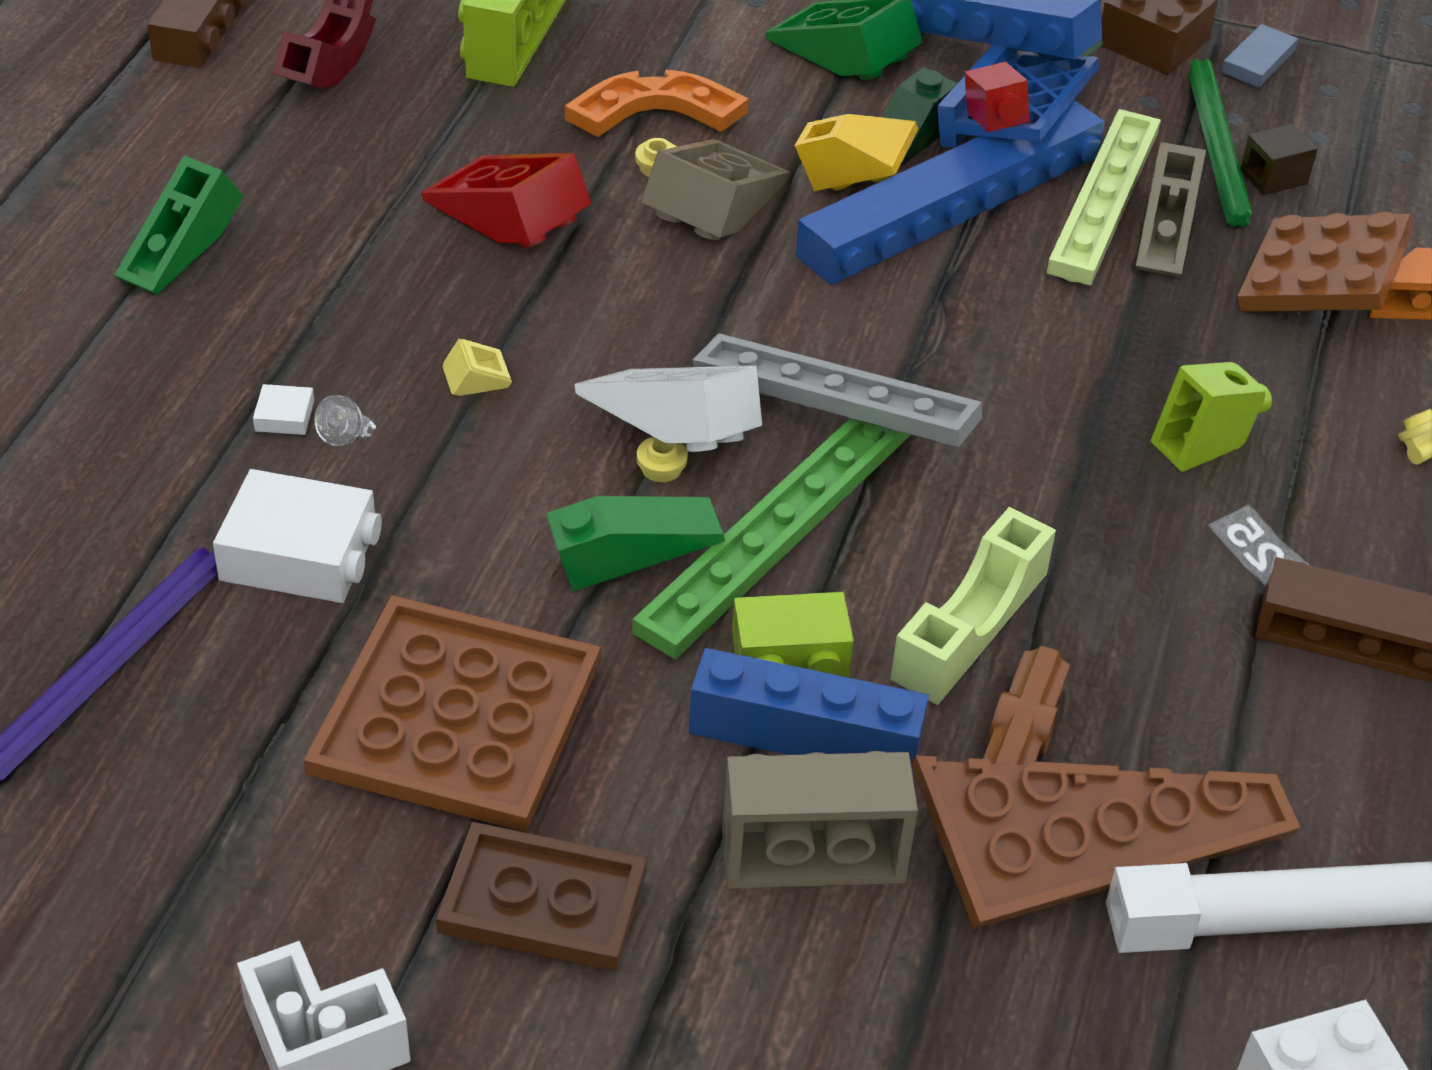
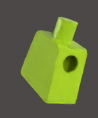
(1208, 413)

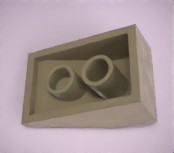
(711, 186)

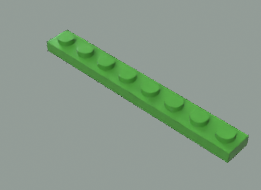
(764, 536)

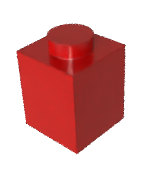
(997, 96)

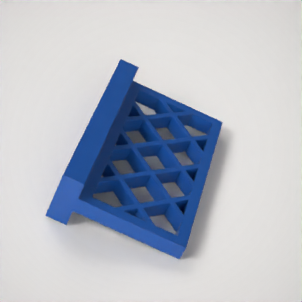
(1051, 89)

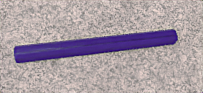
(104, 659)

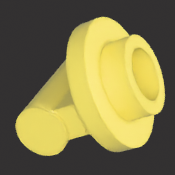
(1418, 436)

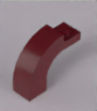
(330, 47)

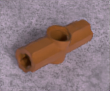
(1029, 709)

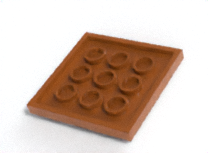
(455, 713)

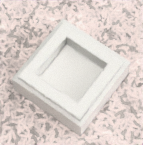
(283, 409)

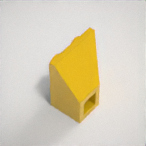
(853, 149)

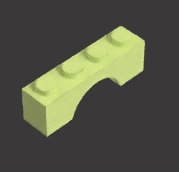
(946, 641)

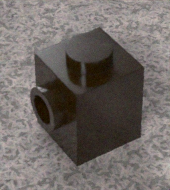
(1278, 159)

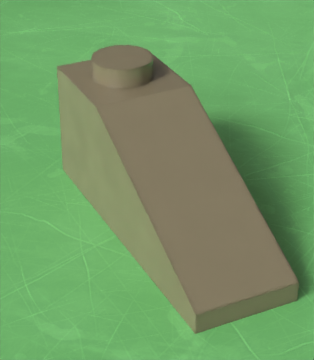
(1170, 209)

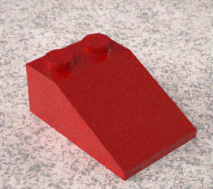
(513, 195)

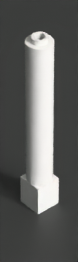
(1169, 907)

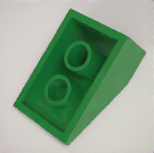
(851, 35)

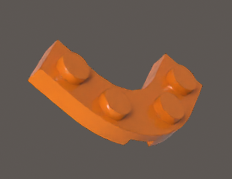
(678, 91)

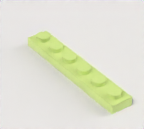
(1103, 198)

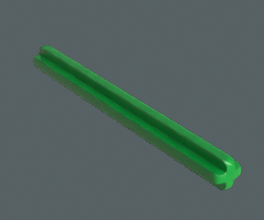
(1219, 144)

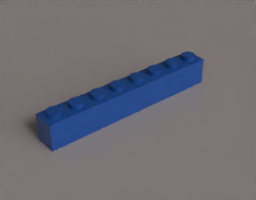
(941, 195)

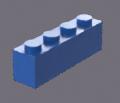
(801, 709)

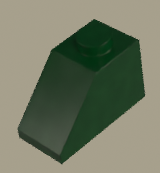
(918, 101)

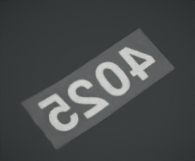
(1252, 541)

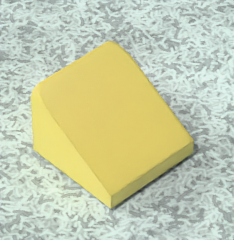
(475, 369)

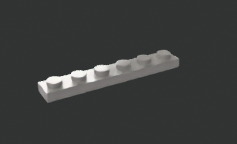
(849, 391)

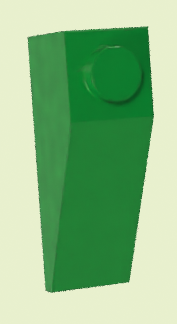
(180, 226)
(628, 533)

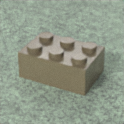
(818, 819)

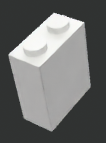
(297, 536)

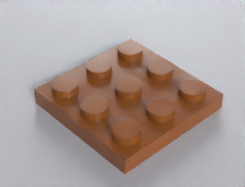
(1326, 263)

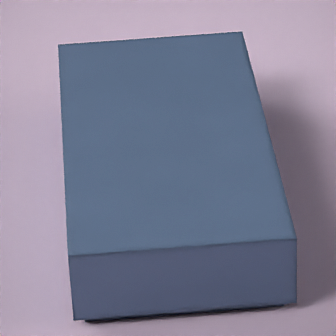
(1259, 55)

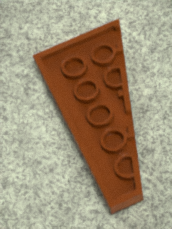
(1060, 829)

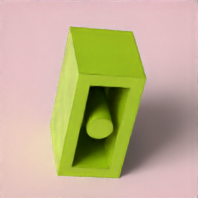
(795, 631)

